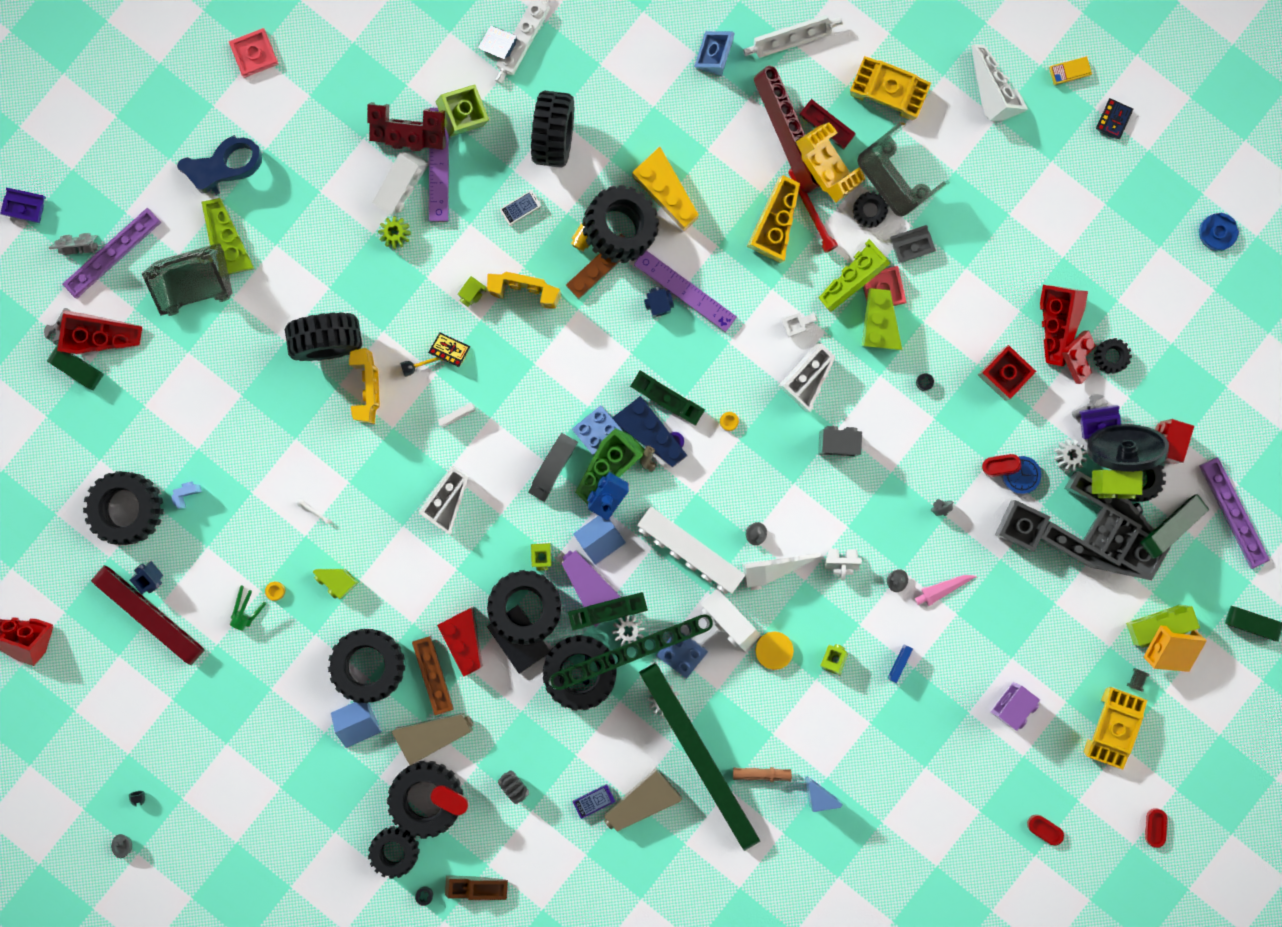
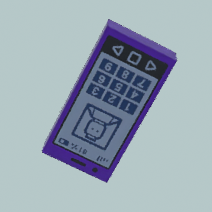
(593, 801)

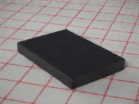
(519, 655)

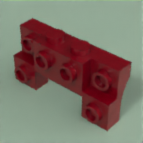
(406, 133)

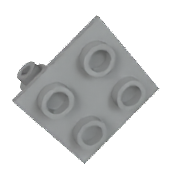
(70, 245)

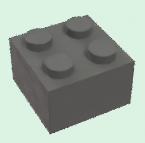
(840, 442)
(1022, 525)

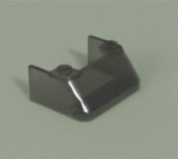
(888, 181)

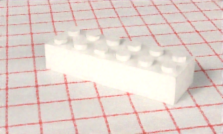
(690, 549)

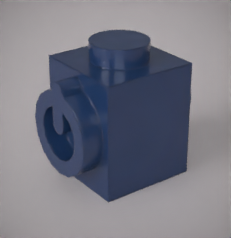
(659, 302)
(146, 578)

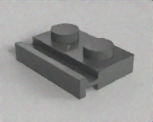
(912, 244)

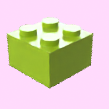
(462, 110)
(1121, 483)

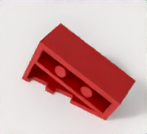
(463, 641)

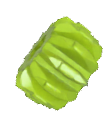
(394, 225)

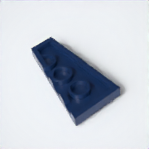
(646, 427)

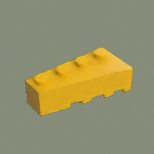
(662, 184)
(774, 225)

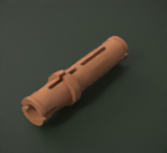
(762, 774)

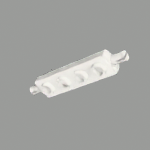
(525, 33)
(792, 36)

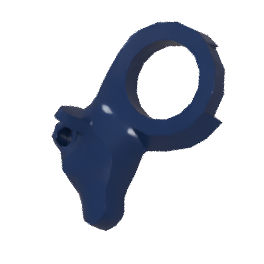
(208, 172)

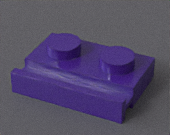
(23, 205)
(1098, 418)

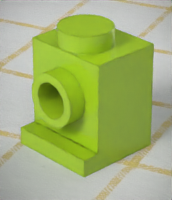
(471, 291)
(536, 549)
(831, 652)

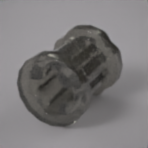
(1138, 679)

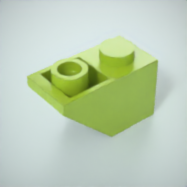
(337, 580)

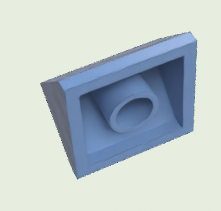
(714, 51)
(599, 539)
(355, 723)
(819, 797)

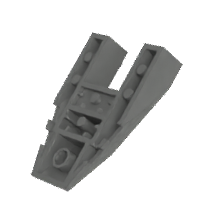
(1113, 537)

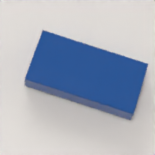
(900, 663)

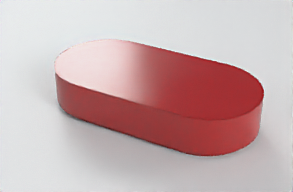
(1001, 465)
(449, 800)
(1156, 827)
(1045, 830)

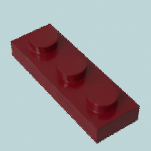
(817, 116)

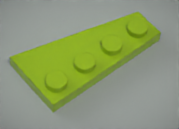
(222, 231)
(864, 268)

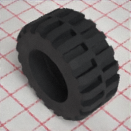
(552, 128)
(636, 208)
(323, 336)
(98, 508)
(524, 581)
(340, 665)
(572, 698)
(399, 805)

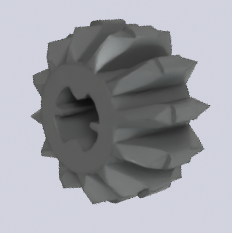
(513, 787)

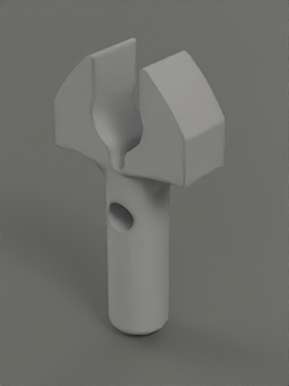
(56, 327)
(1093, 399)

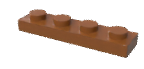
(590, 275)
(432, 675)

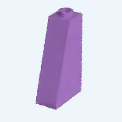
(587, 581)

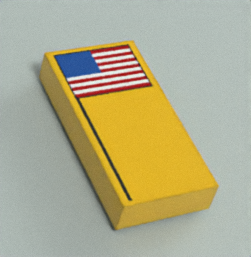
(1070, 70)

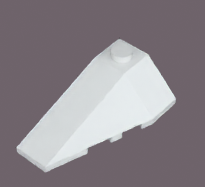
(995, 93)
(766, 571)

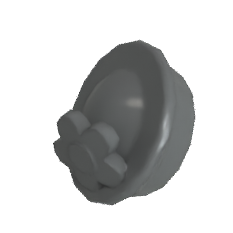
(942, 507)
(756, 533)
(897, 580)
(121, 846)

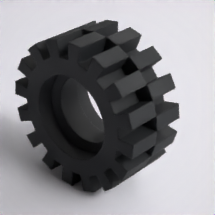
(864, 219)
(1123, 352)

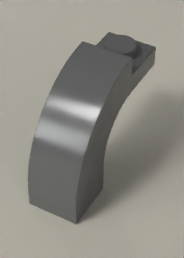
(552, 466)

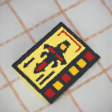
(449, 349)

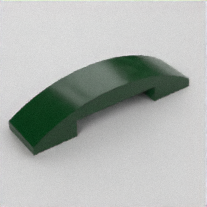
(667, 398)
(607, 610)

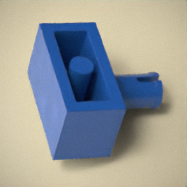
(608, 495)

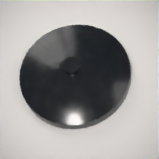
(1128, 447)

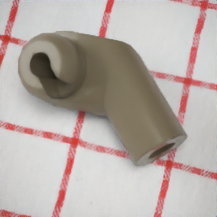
(646, 460)

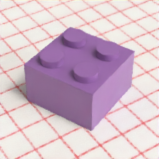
(1015, 706)

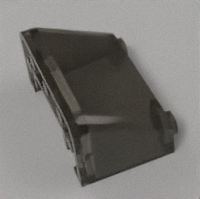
(188, 279)

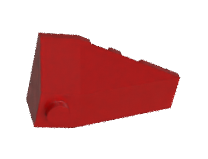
(1061, 316)
(92, 333)
(25, 639)

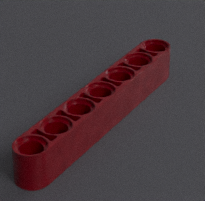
(785, 123)
(147, 615)

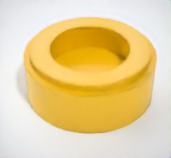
(729, 421)
(275, 591)

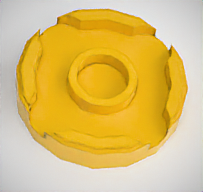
(774, 650)

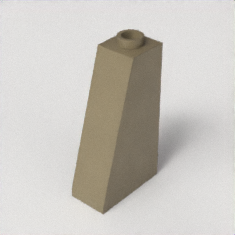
(429, 736)
(645, 799)

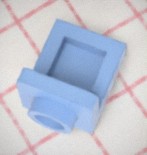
(187, 489)

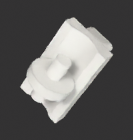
(842, 566)

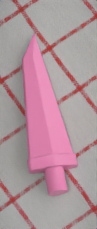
(936, 592)

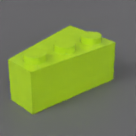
(880, 321)
(1178, 619)

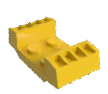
(890, 87)
(826, 163)
(497, 284)
(363, 359)
(1116, 728)

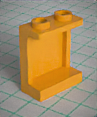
(1174, 650)

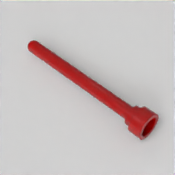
(828, 242)

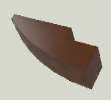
(476, 888)

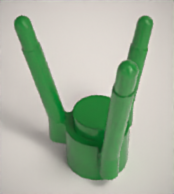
(239, 618)

